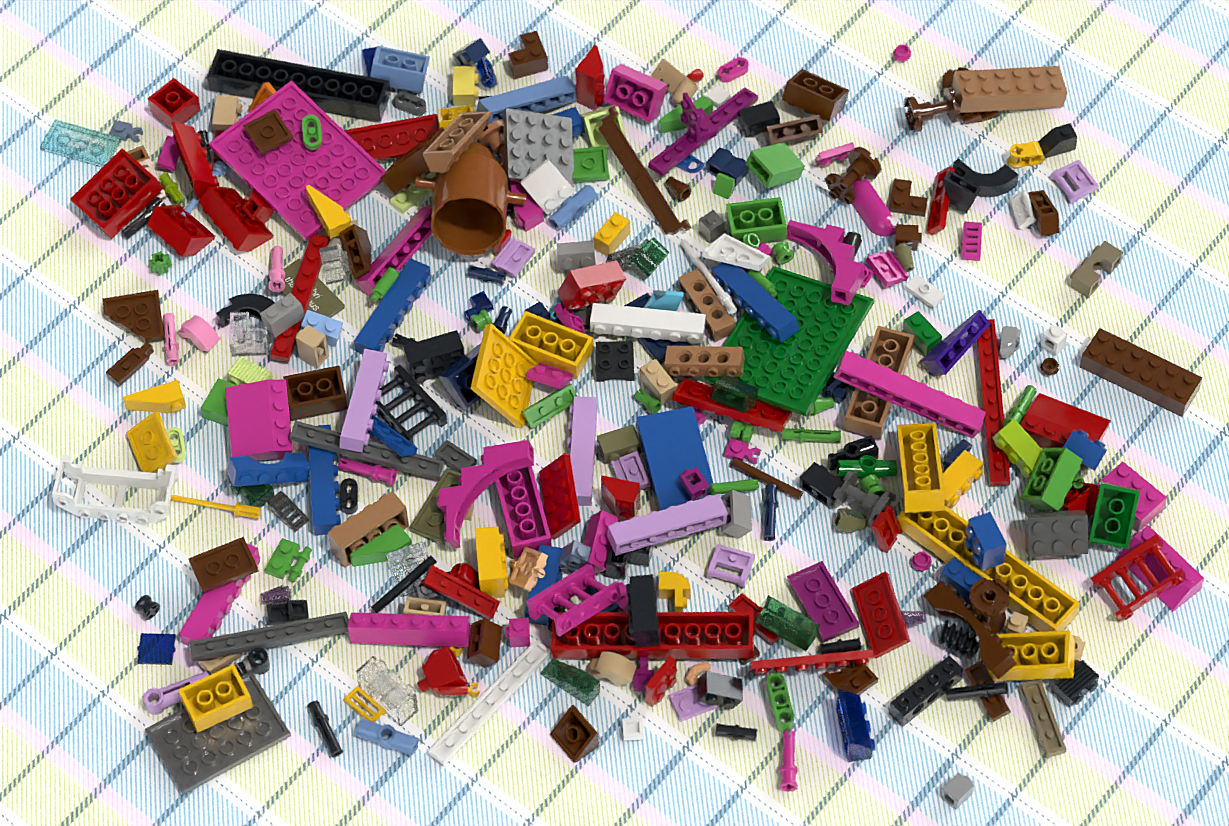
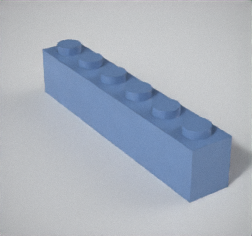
(530, 98)

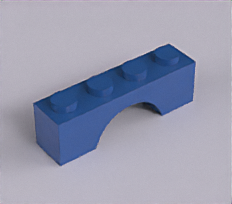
(246, 471)

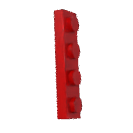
(939, 204)
(461, 592)

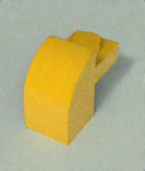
(674, 586)

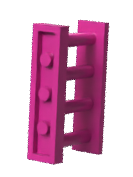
(568, 587)

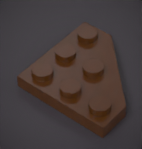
(137, 314)

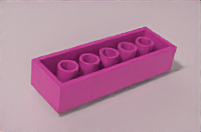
(522, 511)

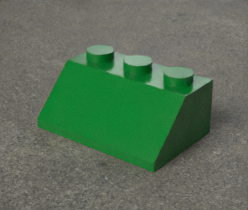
(1114, 515)

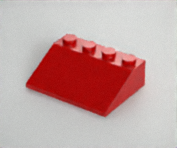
(117, 193)
(1052, 422)

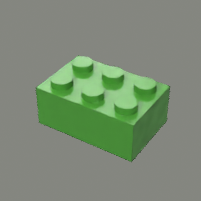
(759, 217)
(1051, 479)

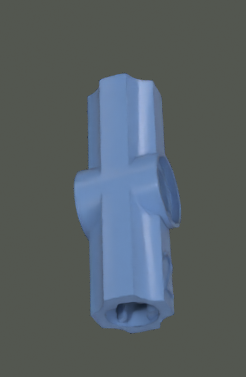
(572, 207)
(398, 740)

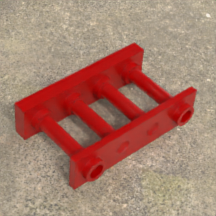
(1120, 569)

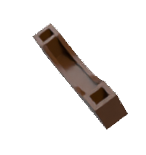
(992, 653)

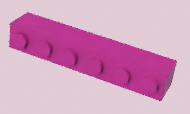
(399, 249)
(212, 608)
(409, 629)

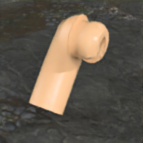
(694, 672)

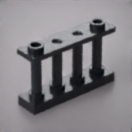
(424, 402)

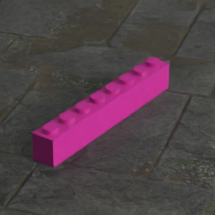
(909, 394)

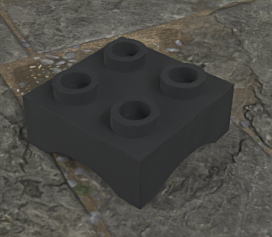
(614, 360)

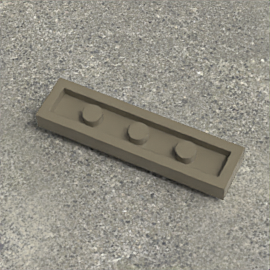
(1043, 718)

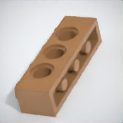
(698, 294)
(704, 361)

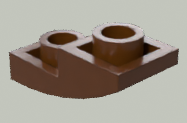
(975, 117)

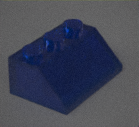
(854, 726)

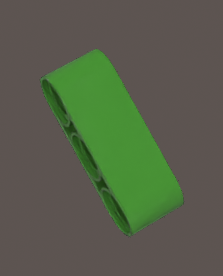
(776, 694)

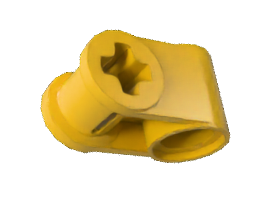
(1026, 153)

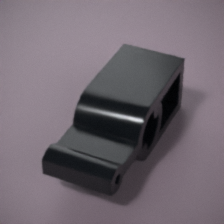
(854, 451)

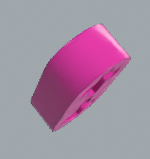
(733, 69)

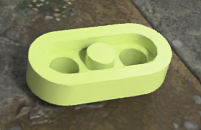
(178, 444)

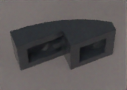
(283, 613)

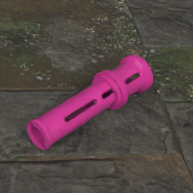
(375, 472)
(788, 768)

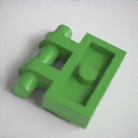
(283, 558)

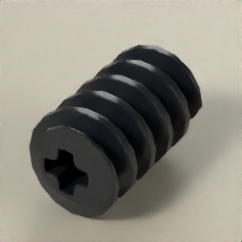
(959, 641)

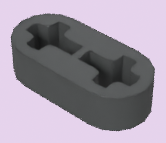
(410, 104)

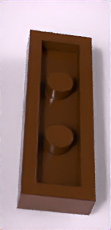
(995, 704)

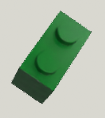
(925, 335)

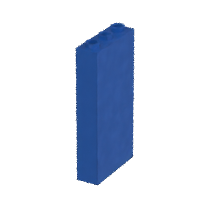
(670, 447)

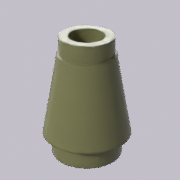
(904, 256)

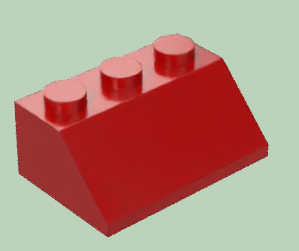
(590, 80)
(180, 232)

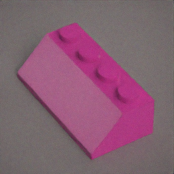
(1174, 596)

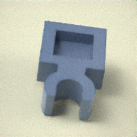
(125, 130)

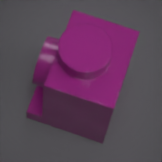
(694, 477)

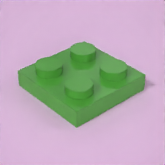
(590, 164)

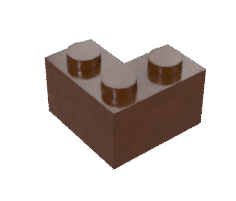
(530, 58)

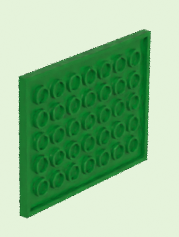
(798, 368)

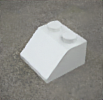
(547, 186)

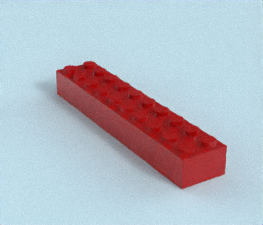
(681, 636)

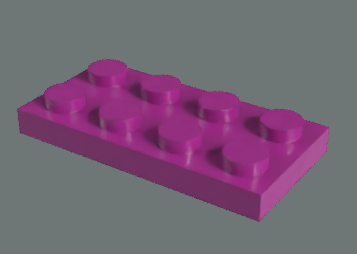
(823, 601)

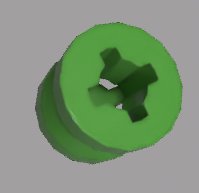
(782, 252)
(480, 320)

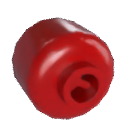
(465, 573)

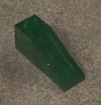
(572, 680)

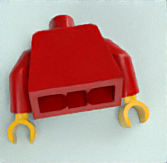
(445, 674)

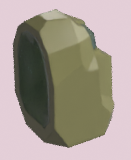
(849, 520)

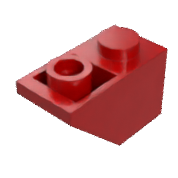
(256, 207)

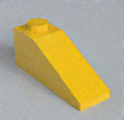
(330, 213)
(161, 398)

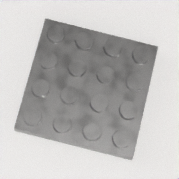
(533, 139)

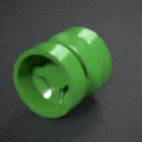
(741, 431)
(871, 484)

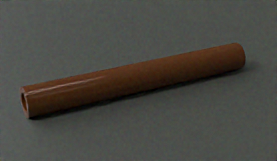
(766, 478)

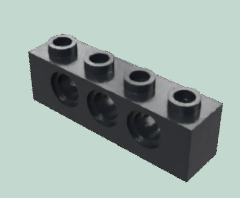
(925, 691)

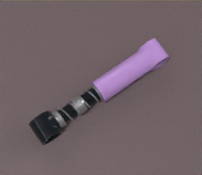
(170, 696)

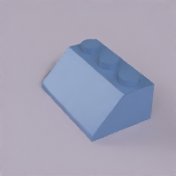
(401, 68)

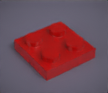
(661, 681)

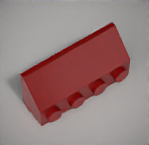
(193, 158)
(226, 211)

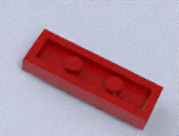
(745, 604)

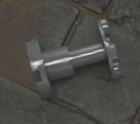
(869, 502)

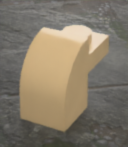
(613, 667)

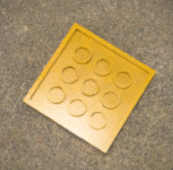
(502, 375)

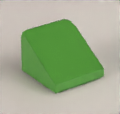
(724, 186)

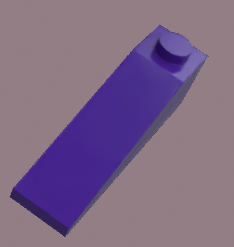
(955, 345)

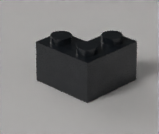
(618, 564)

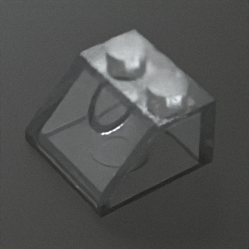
(405, 561)

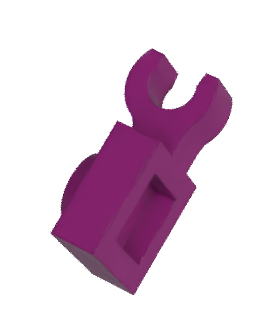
(642, 676)

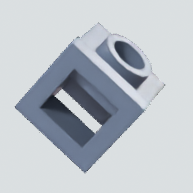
(574, 555)

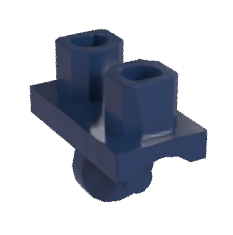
(836, 388)

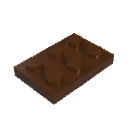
(223, 565)

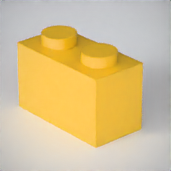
(612, 234)

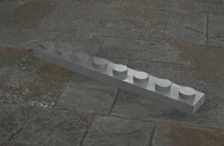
(374, 452)
(269, 636)

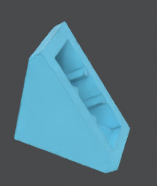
(664, 300)

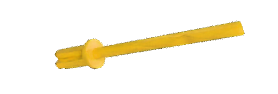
(239, 509)

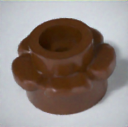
(1049, 362)

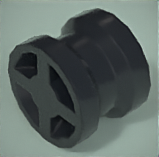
(147, 607)

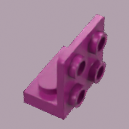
(696, 120)

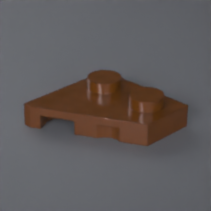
(853, 680)

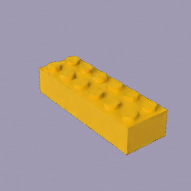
(920, 468)

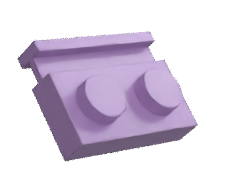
(513, 257)
(631, 469)
(687, 704)

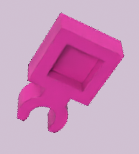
(741, 451)

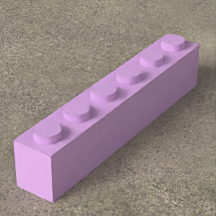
(363, 401)
(583, 446)
(667, 524)

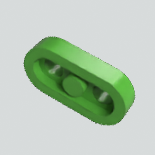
(312, 133)

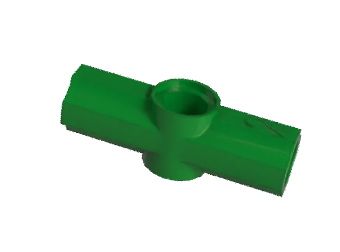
(867, 466)

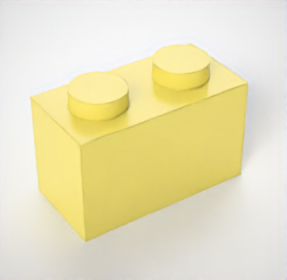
(465, 85)

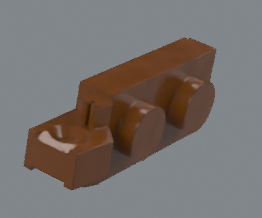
(129, 363)

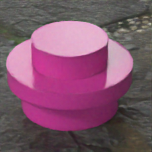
(902, 53)
(921, 561)

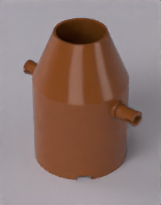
(470, 202)

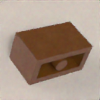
(484, 642)

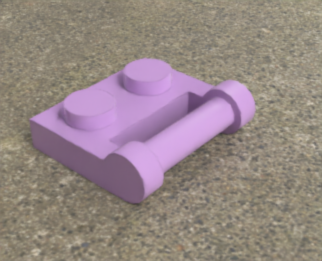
(1079, 178)
(731, 559)

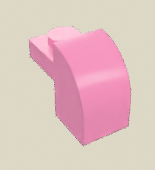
(199, 332)

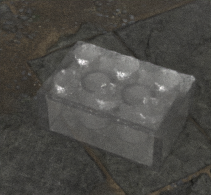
(388, 690)

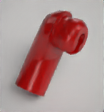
(696, 75)

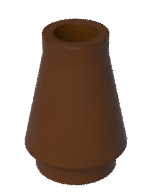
(678, 188)

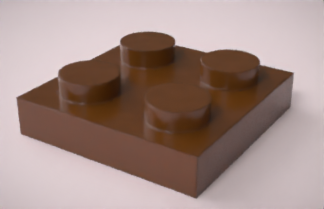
(268, 132)

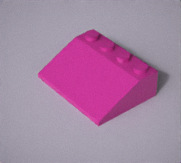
(259, 419)

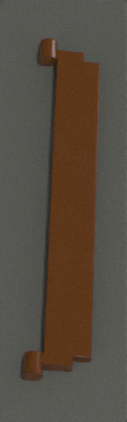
(640, 176)

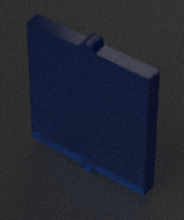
(156, 649)

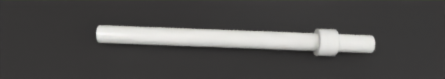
(724, 297)

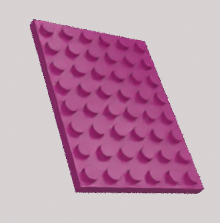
(280, 177)

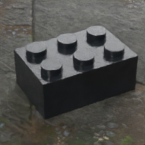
(432, 355)
(643, 611)

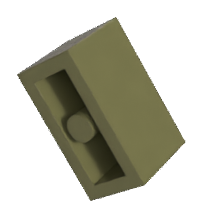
(618, 443)

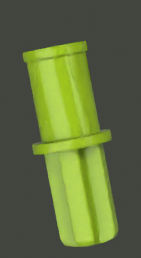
(171, 188)

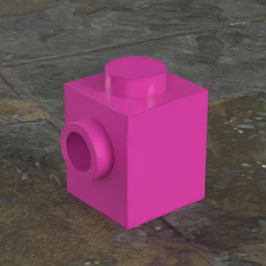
(518, 632)

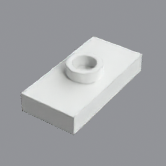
(1022, 209)
(924, 291)

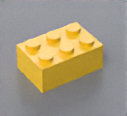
(491, 561)
(215, 698)

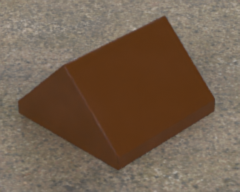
(575, 735)

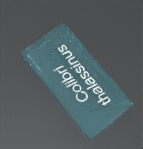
(80, 143)

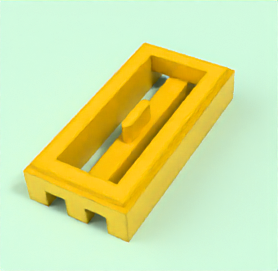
(375, 716)

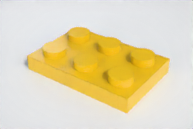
(151, 444)

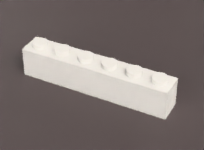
(647, 323)

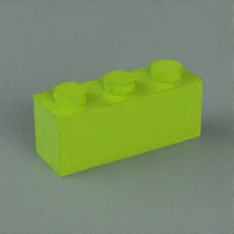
(1019, 447)

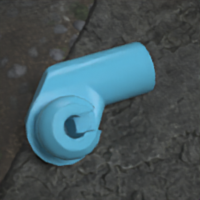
(553, 315)

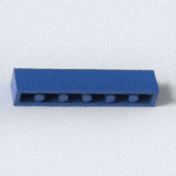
(756, 301)
(393, 307)
(324, 489)

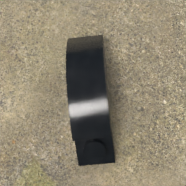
(992, 184)
(244, 303)

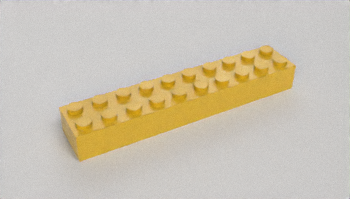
(1029, 591)

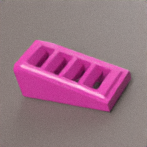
(971, 229)

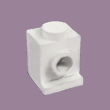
(1055, 335)

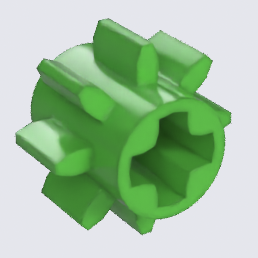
(160, 263)

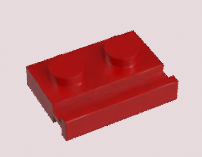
(886, 529)

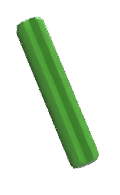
(739, 486)

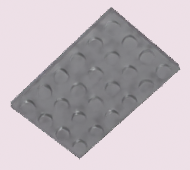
(205, 755)

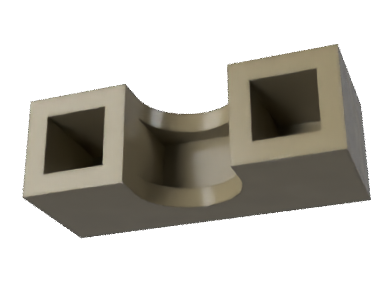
(1105, 258)

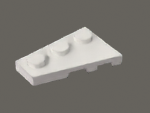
(735, 252)

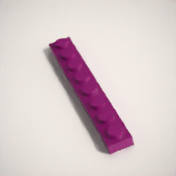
(687, 144)

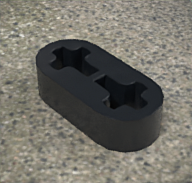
(345, 496)

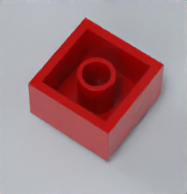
(174, 103)

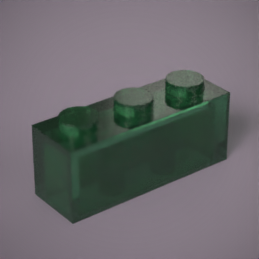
(787, 623)

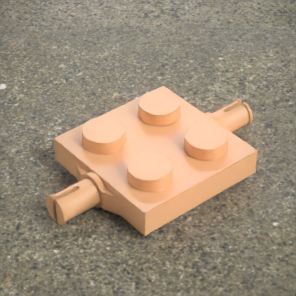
(527, 569)

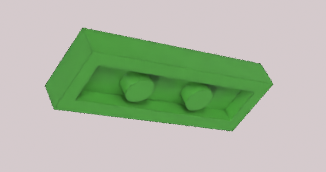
(549, 406)

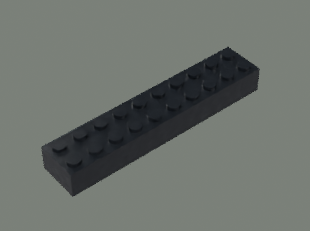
(329, 89)

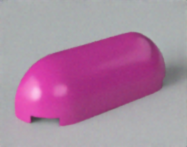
(872, 209)

